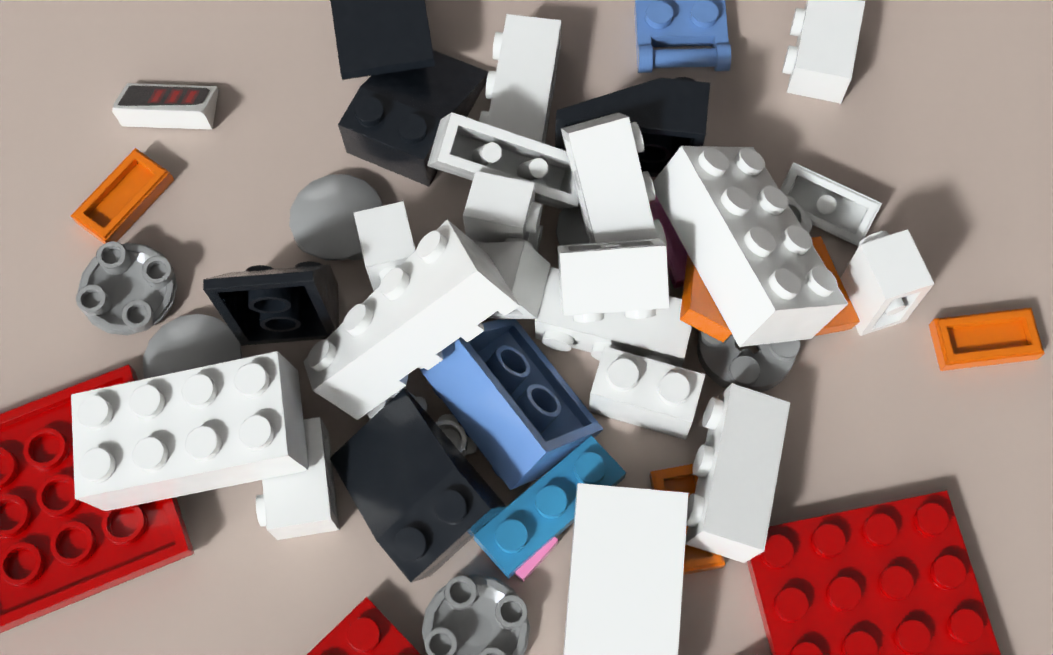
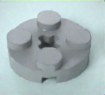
(753, 371)

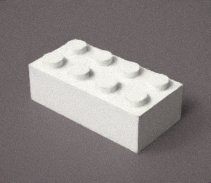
(747, 245)
(188, 432)

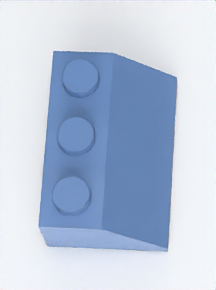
(511, 401)

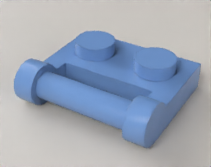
(679, 25)

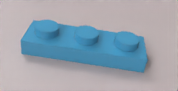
(545, 507)

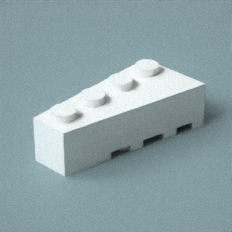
(408, 321)

